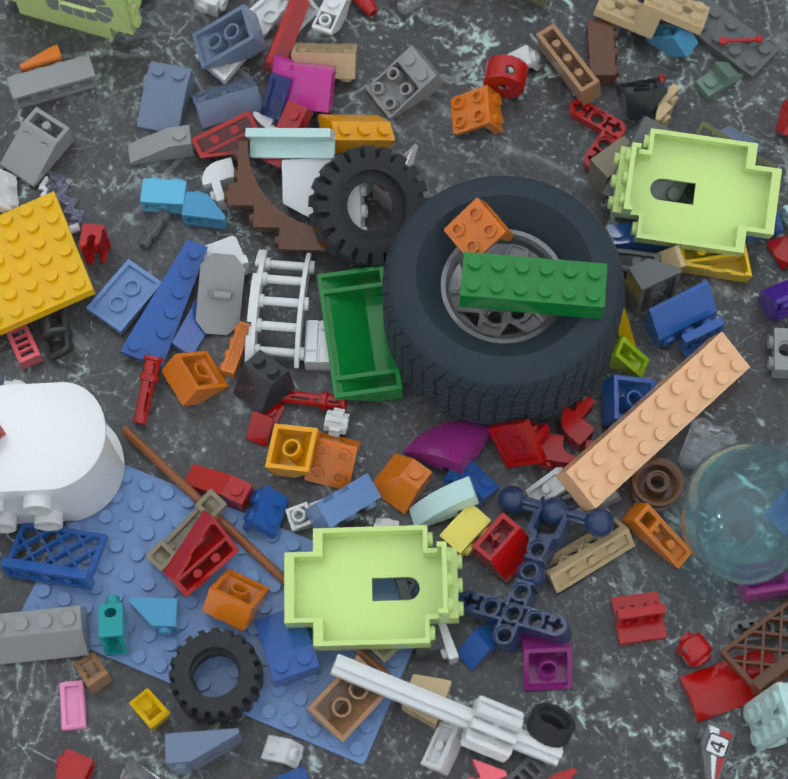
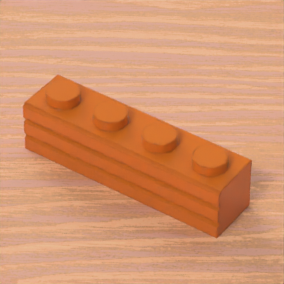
(236, 351)

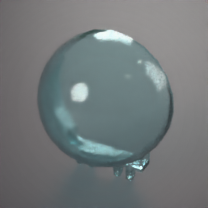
(738, 512)

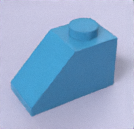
(673, 40)
(202, 211)
(158, 613)

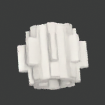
(336, 422)

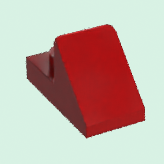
(262, 426)

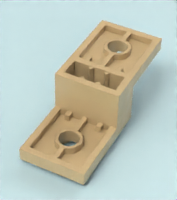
(645, 16)

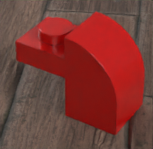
(574, 427)

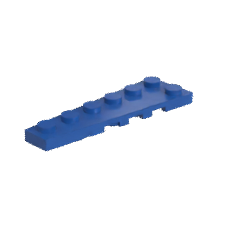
(163, 313)

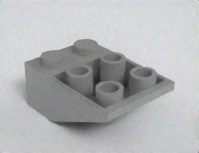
(405, 83)
(36, 147)

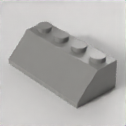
(44, 634)

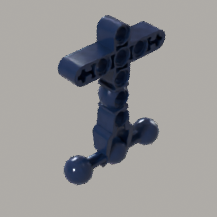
(556, 513)

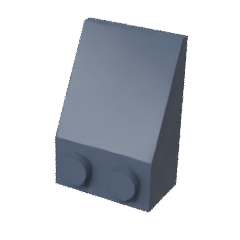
(229, 39)
(165, 96)
(195, 749)

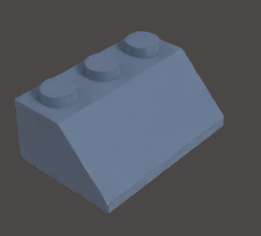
(226, 102)

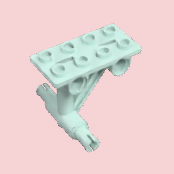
(768, 717)

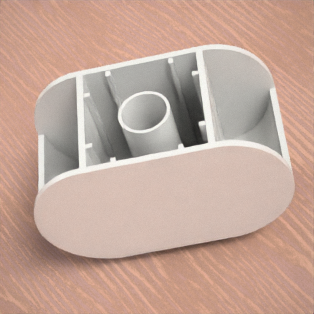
(55, 456)

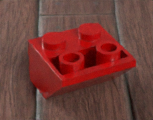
(502, 547)

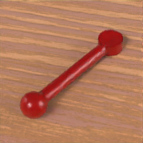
(723, 40)

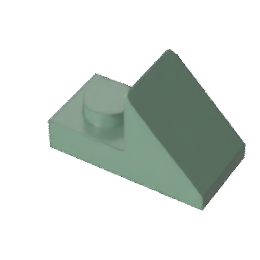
(717, 80)

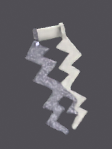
(77, 214)

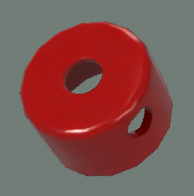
(496, 75)

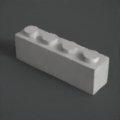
(52, 81)

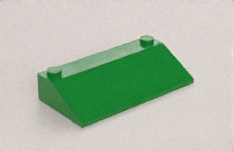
(356, 336)

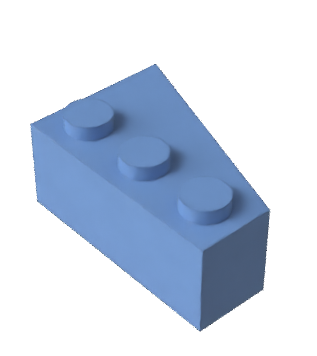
(344, 503)

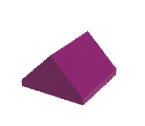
(767, 590)

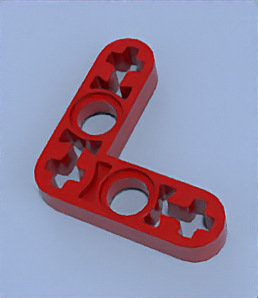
(606, 134)

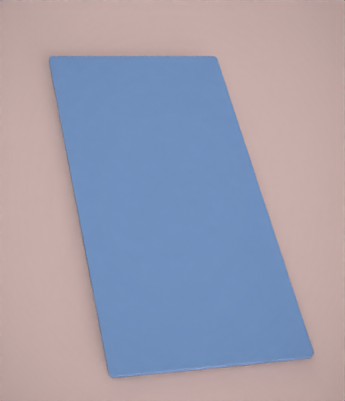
(135, 522)

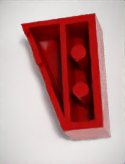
(200, 555)

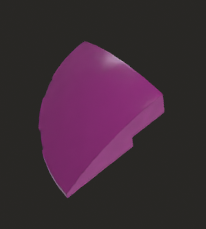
(449, 445)

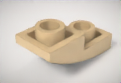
(666, 105)

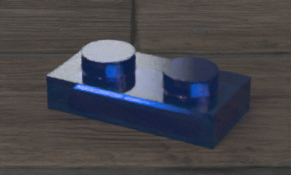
(276, 95)

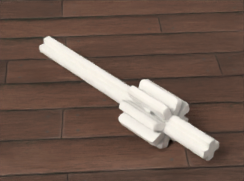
(486, 727)

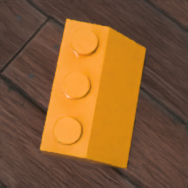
(358, 131)

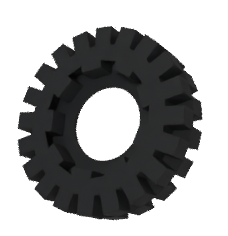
(331, 200)

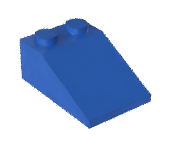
(287, 650)

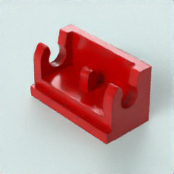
(94, 240)

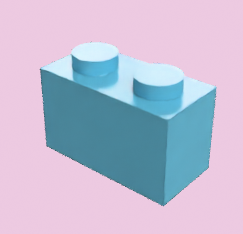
(163, 195)

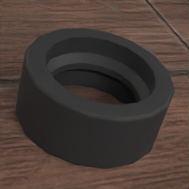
(546, 734)

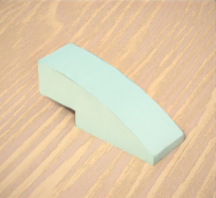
(444, 503)

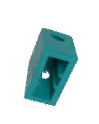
(113, 626)

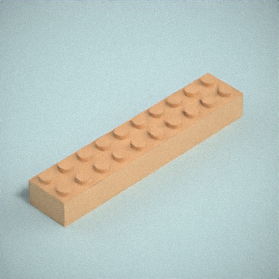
(652, 422)

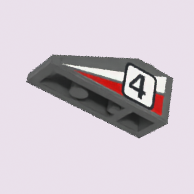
(714, 748)

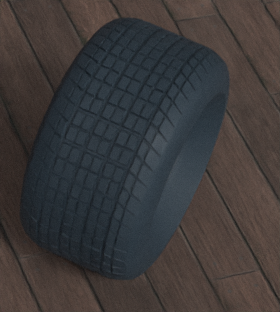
(477, 369)

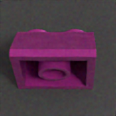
(546, 664)

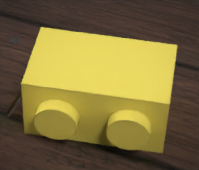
(465, 530)

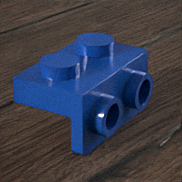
(693, 338)
(483, 484)
(265, 511)

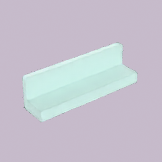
(292, 143)

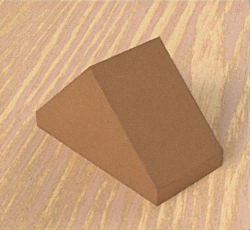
(93, 672)

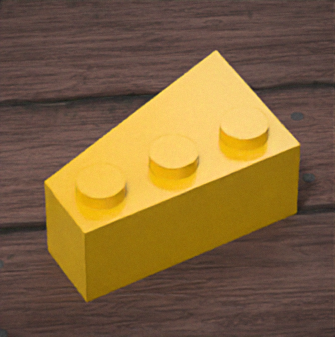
(717, 265)

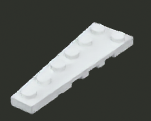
(268, 14)

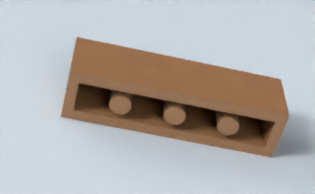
(569, 64)

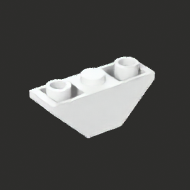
(331, 16)

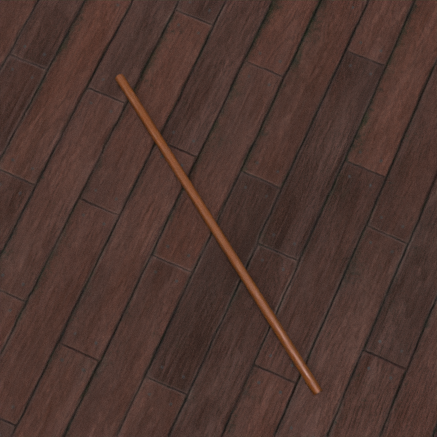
(226, 525)

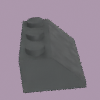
(650, 284)

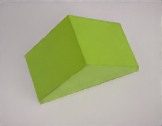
(628, 358)

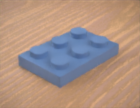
(124, 297)

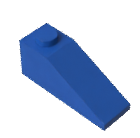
(623, 239)

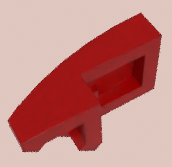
(779, 250)

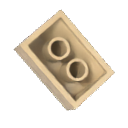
(339, 55)

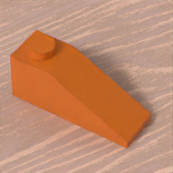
(656, 533)

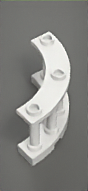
(258, 300)

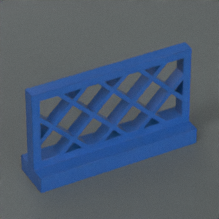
(47, 571)

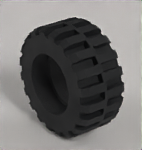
(194, 654)

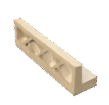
(589, 556)

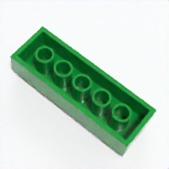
(533, 285)

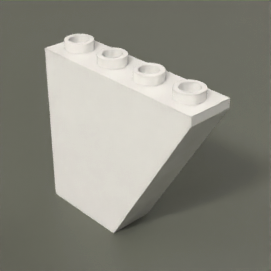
(297, 183)

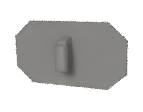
(220, 294)

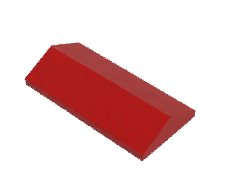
(720, 688)

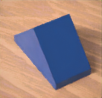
(478, 646)

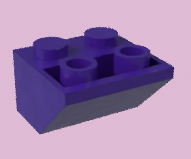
(775, 301)

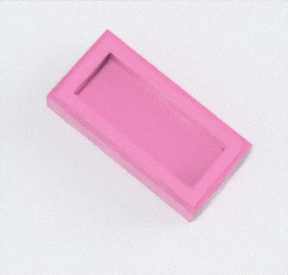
(73, 705)

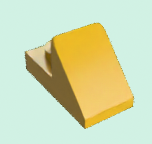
(150, 709)

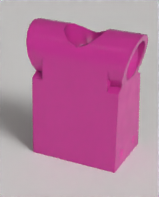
(311, 83)

